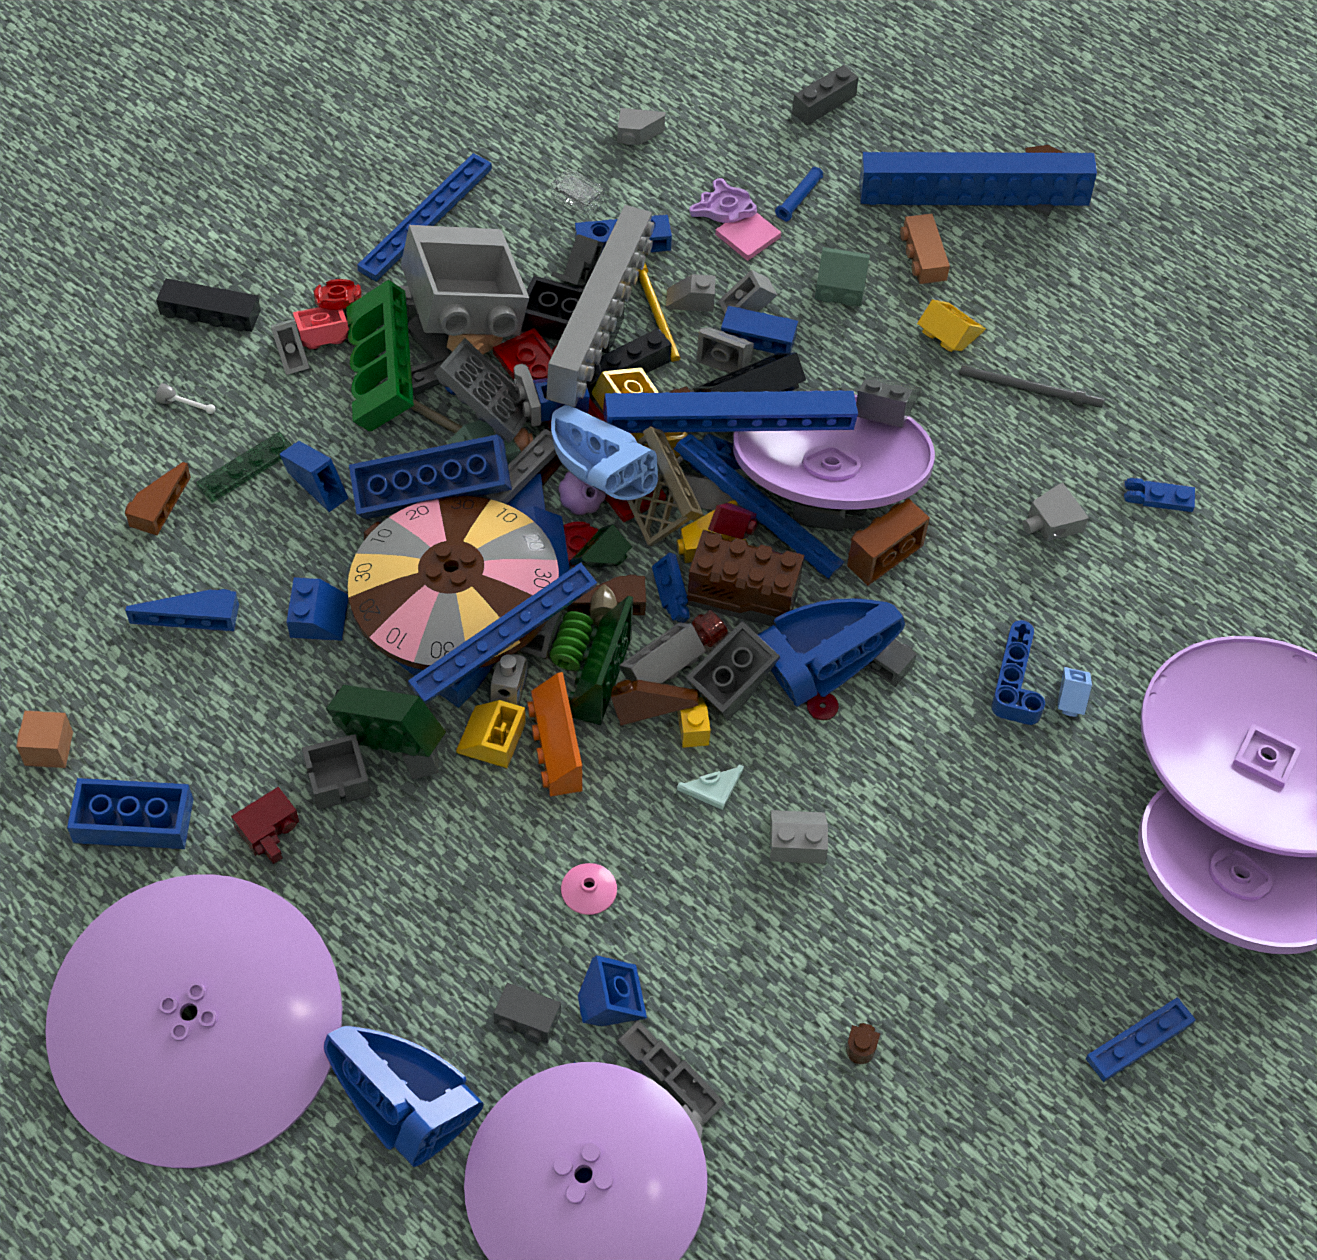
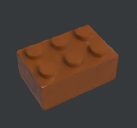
(887, 541)

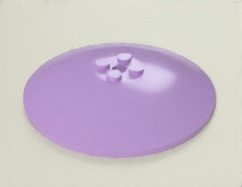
(598, 1117)

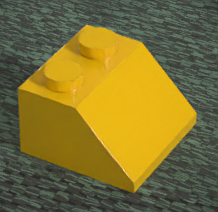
(949, 325)

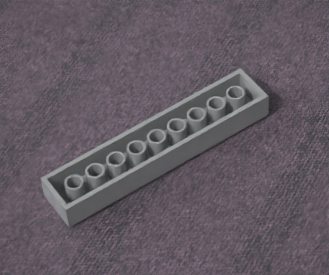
(599, 306)

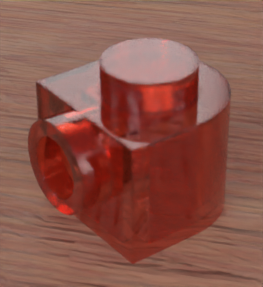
(709, 628)

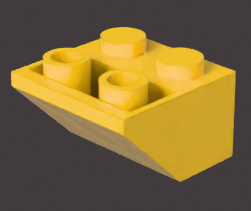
(493, 732)

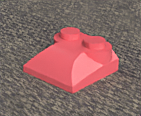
(321, 327)

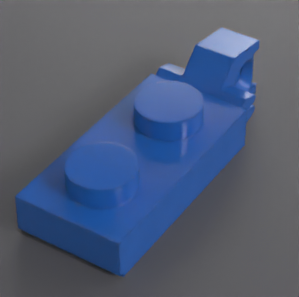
(671, 587)

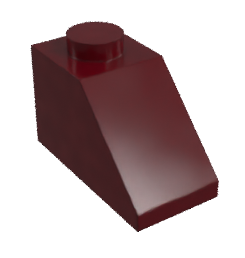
(733, 521)

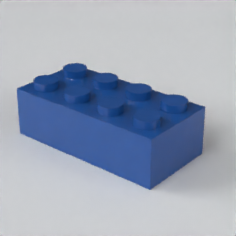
(130, 813)

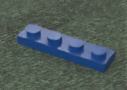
(1140, 1039)

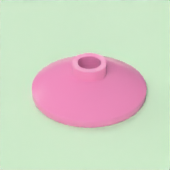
(593, 899)

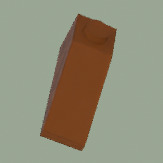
(155, 502)

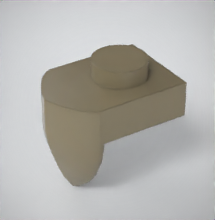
(602, 603)

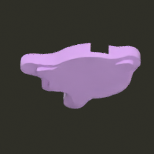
(724, 204)

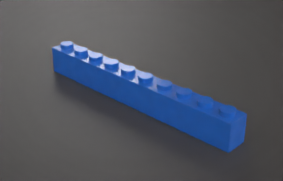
(731, 411)

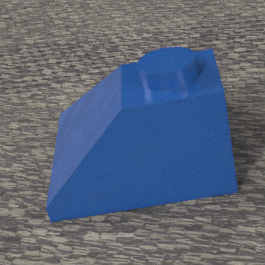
(611, 993)

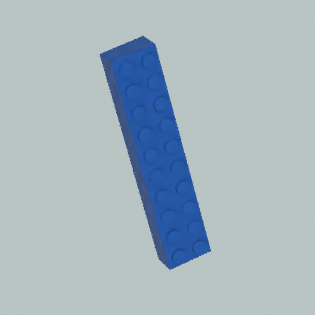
(977, 178)

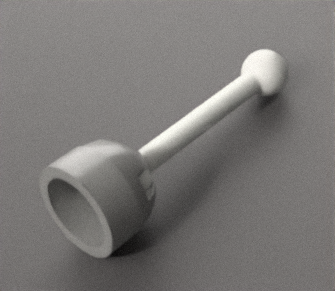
(168, 395)

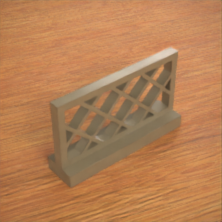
(677, 484)

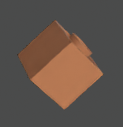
(44, 739)

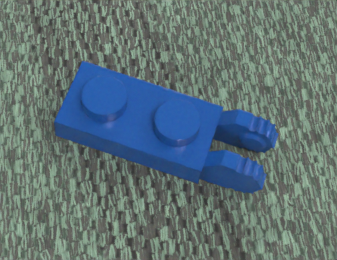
(1160, 495)

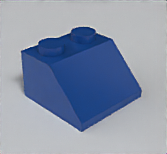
(316, 610)

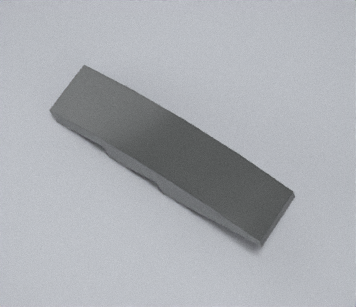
(669, 1071)

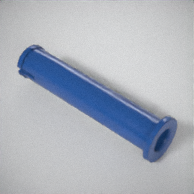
(799, 194)

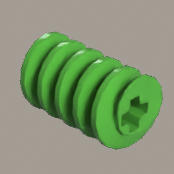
(571, 641)

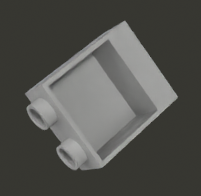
(464, 281)

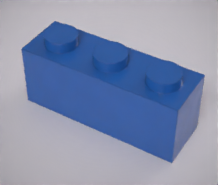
(766, 331)

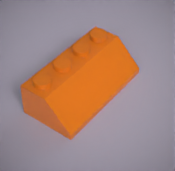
(556, 737)

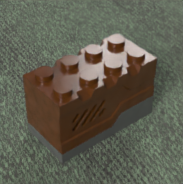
(743, 579)

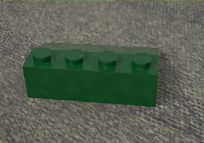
(602, 664)

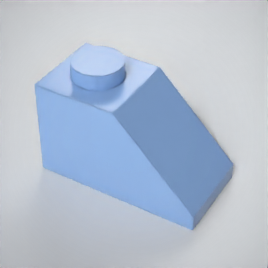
(1074, 692)

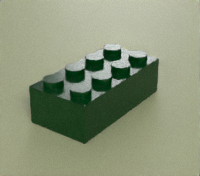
(386, 720)

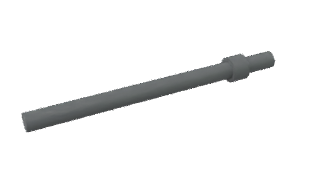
(1078, 397)

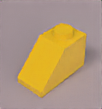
(694, 725)

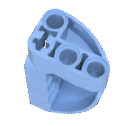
(603, 454)

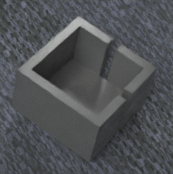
(336, 771)

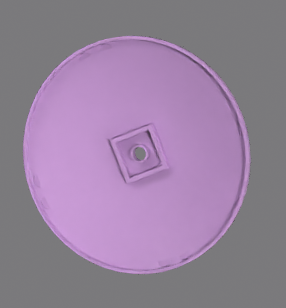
(1213, 718)
(207, 1084)

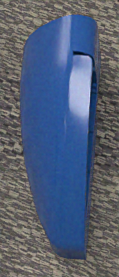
(402, 1090)

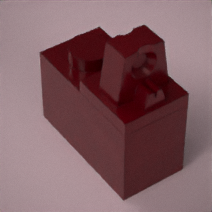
(264, 821)

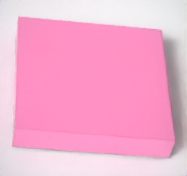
(748, 235)

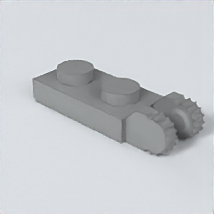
(526, 392)

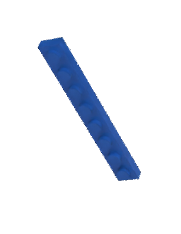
(426, 214)
(753, 500)
(502, 633)

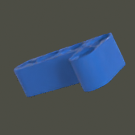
(1014, 669)

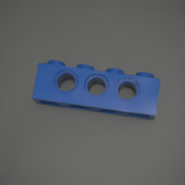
(602, 229)

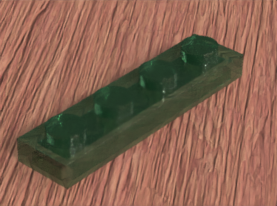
(243, 467)

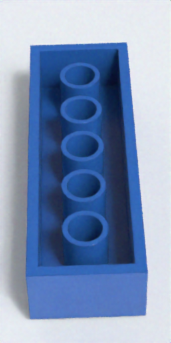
(434, 473)

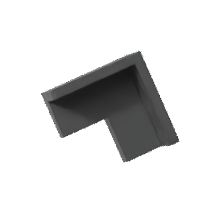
(581, 261)

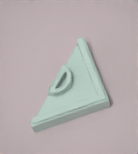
(713, 787)

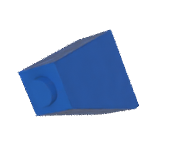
(315, 474)

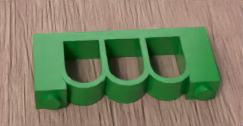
(381, 403)

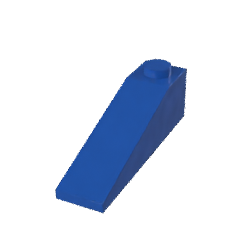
(195, 610)

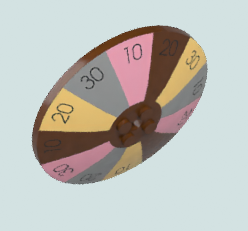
(419, 609)

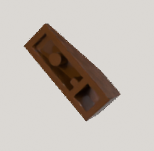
(622, 587)
(647, 699)

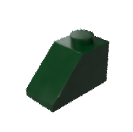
(603, 549)

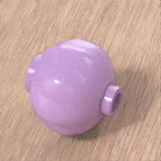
(579, 496)

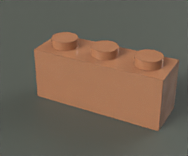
(925, 248)

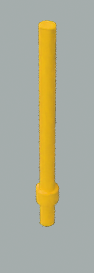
(656, 310)

